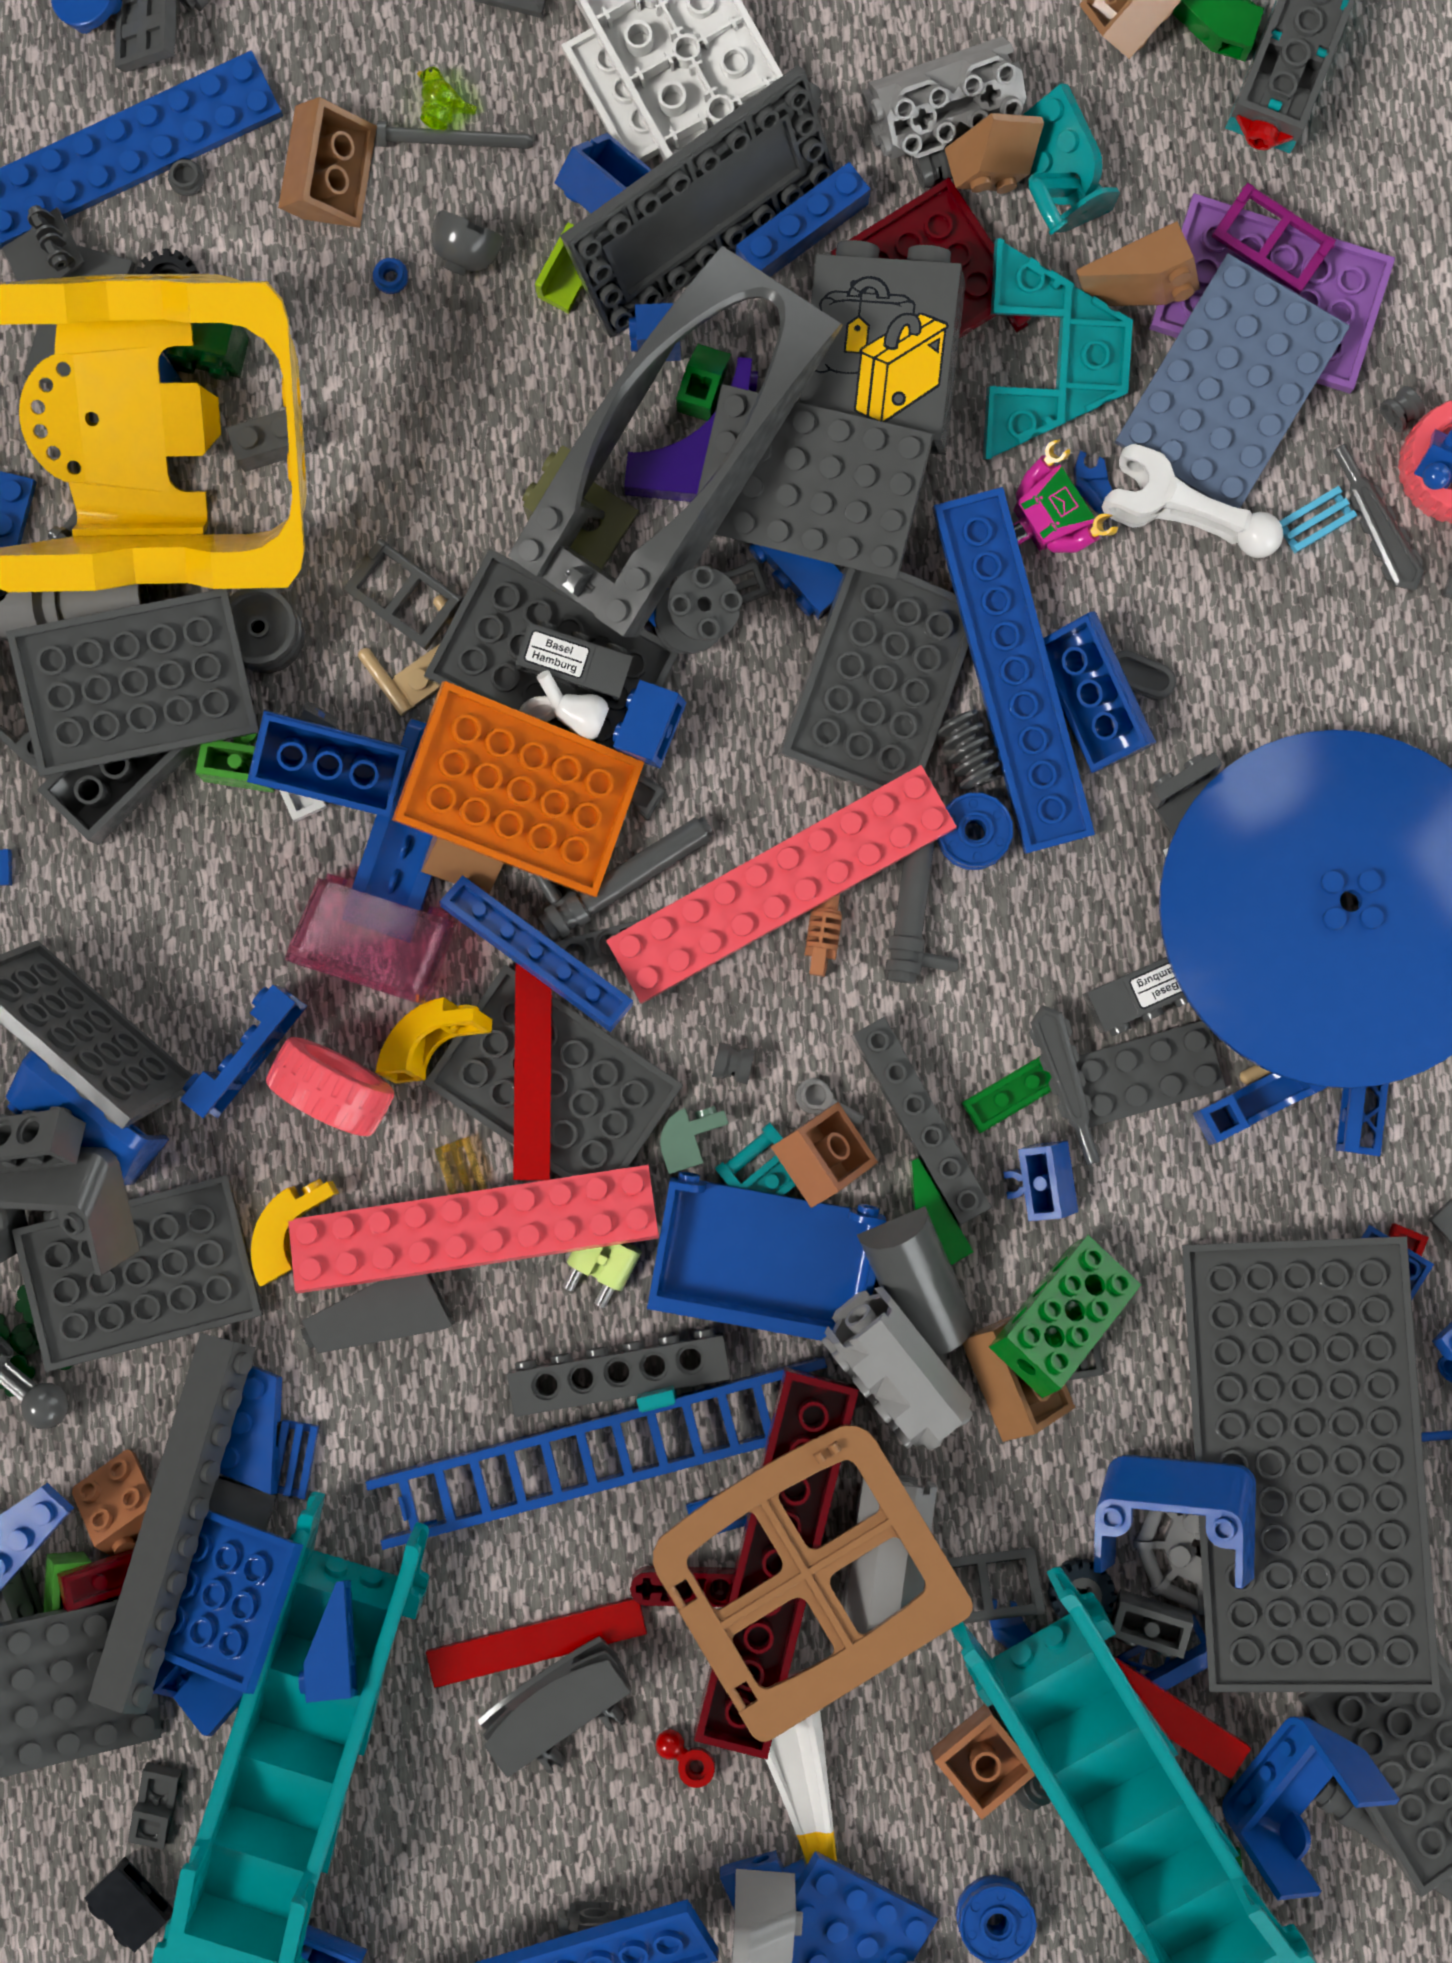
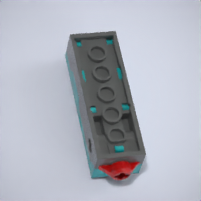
(1288, 71)

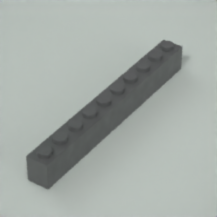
(171, 1525)

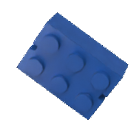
(598, 171)

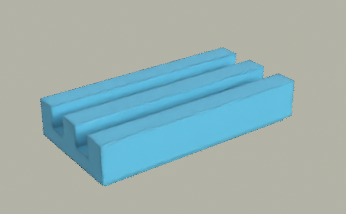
(1341, 504)

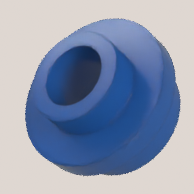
(385, 266)

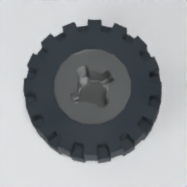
(1082, 1575)

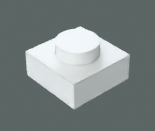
(302, 806)

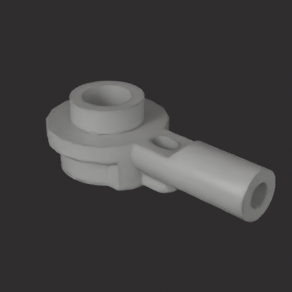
(815, 1096)

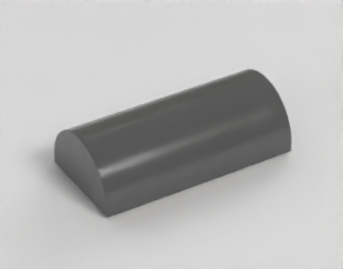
(919, 1278)

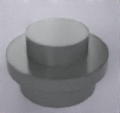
(186, 177)

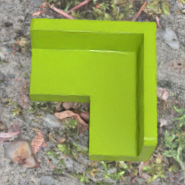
(559, 280)

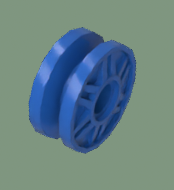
(997, 829)
(995, 1942)

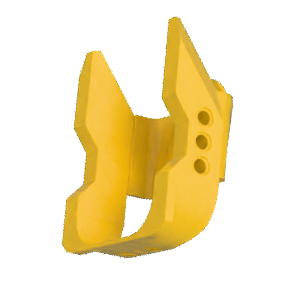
(128, 510)

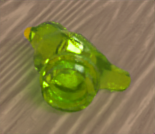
(440, 100)

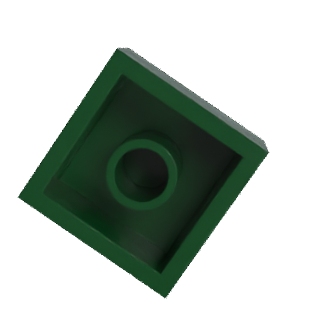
(216, 349)

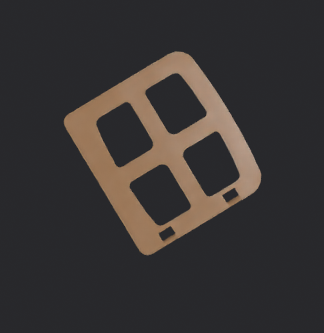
(807, 1576)

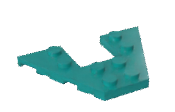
(1091, 352)

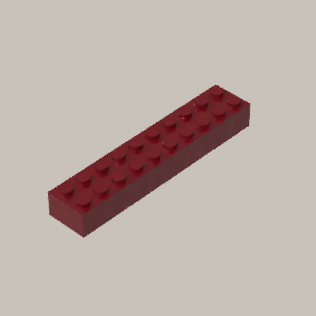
(803, 1410)

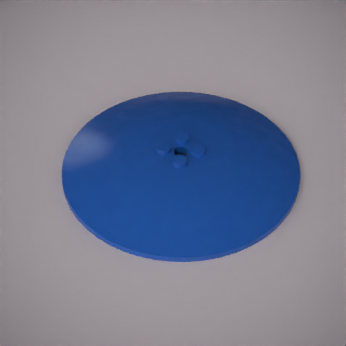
(1261, 922)

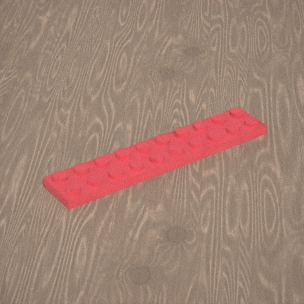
(781, 884)
(472, 1229)

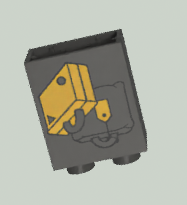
(896, 336)

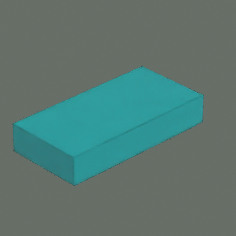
(656, 1399)

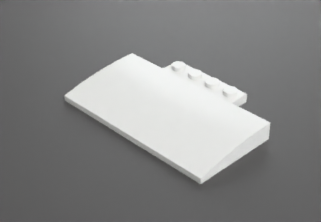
(668, 68)

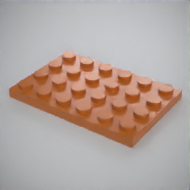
(518, 789)

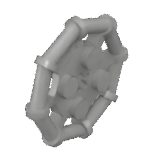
(1180, 1554)

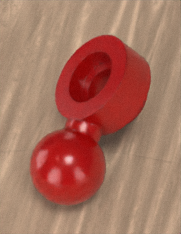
(670, 1746)

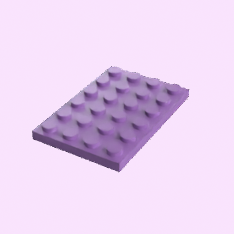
(1344, 285)

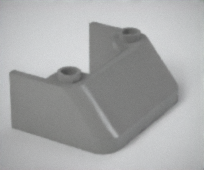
(765, 1917)

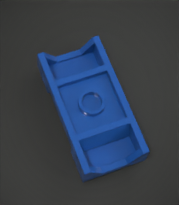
(214, 1091)

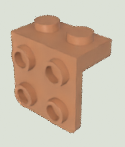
(114, 1503)

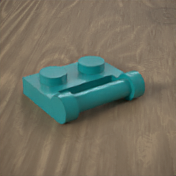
(769, 1177)

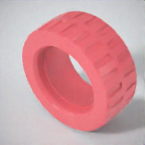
(1431, 502)
(329, 1087)

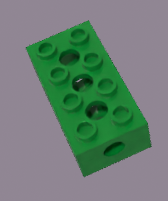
(1065, 1316)

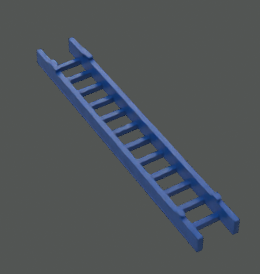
(579, 1428)

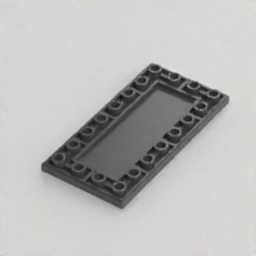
(700, 199)

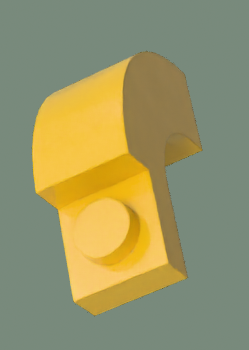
(421, 1032)
(271, 1235)

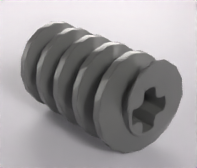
(968, 751)

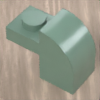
(679, 1140)

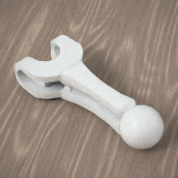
(1171, 499)

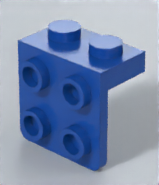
(201, 1698)

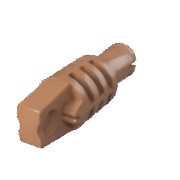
(823, 935)

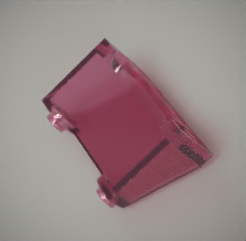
(372, 940)

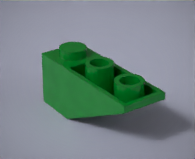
(1222, 25)

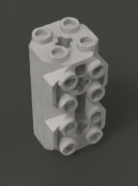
(943, 98)
(897, 1370)
(886, 1575)

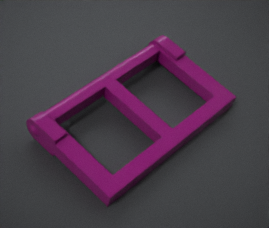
(1259, 259)

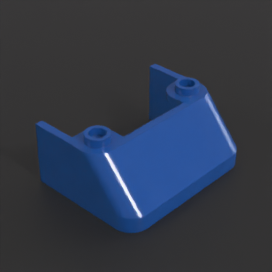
(39, 1089)
(1203, 1488)
(1278, 1788)

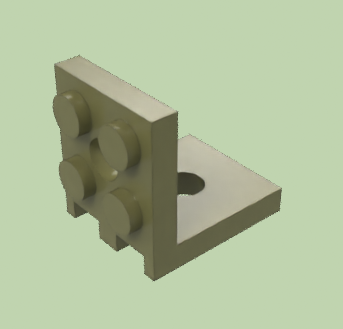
(593, 545)

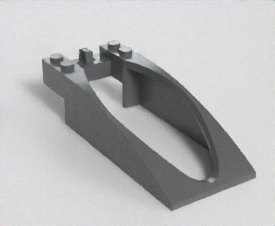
(562, 511)

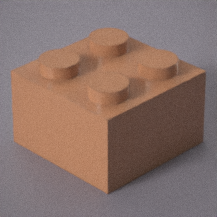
(824, 1155)
(982, 1761)

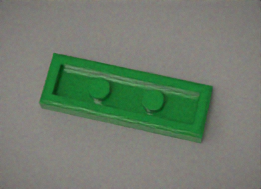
(1007, 1095)

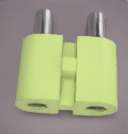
(608, 1264)

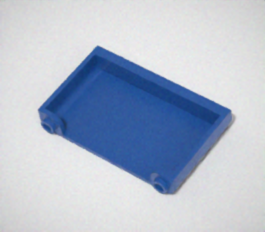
(758, 1257)

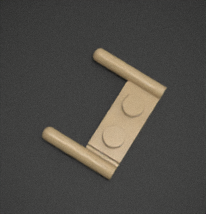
(408, 686)

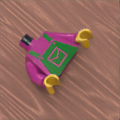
(1053, 509)

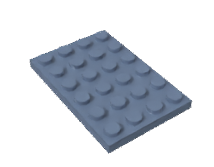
(1233, 381)

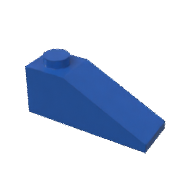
(331, 1658)

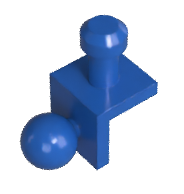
(1437, 462)

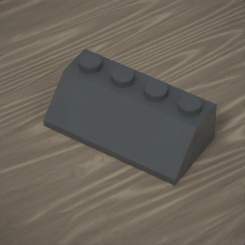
(106, 794)

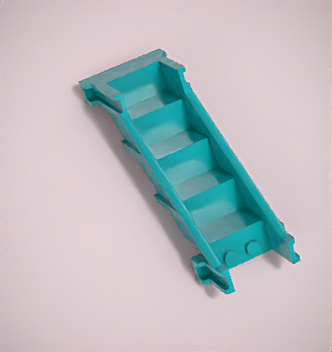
(288, 1768)
(1125, 1793)

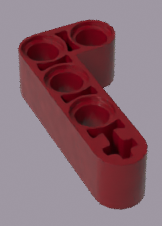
(703, 1575)

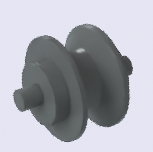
(1032, 1795)

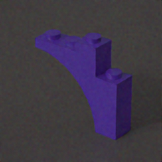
(677, 468)

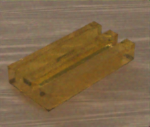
(453, 1147)

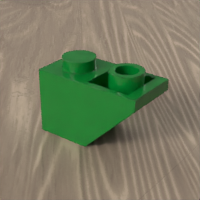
(702, 382)

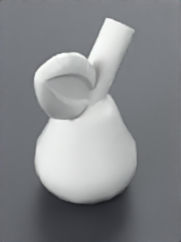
(580, 713)

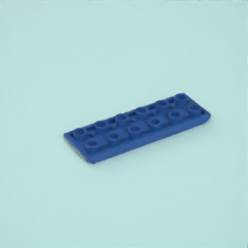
(395, 851)

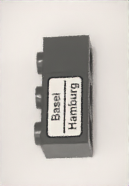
(574, 660)
(1134, 996)

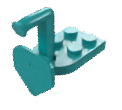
(1067, 165)

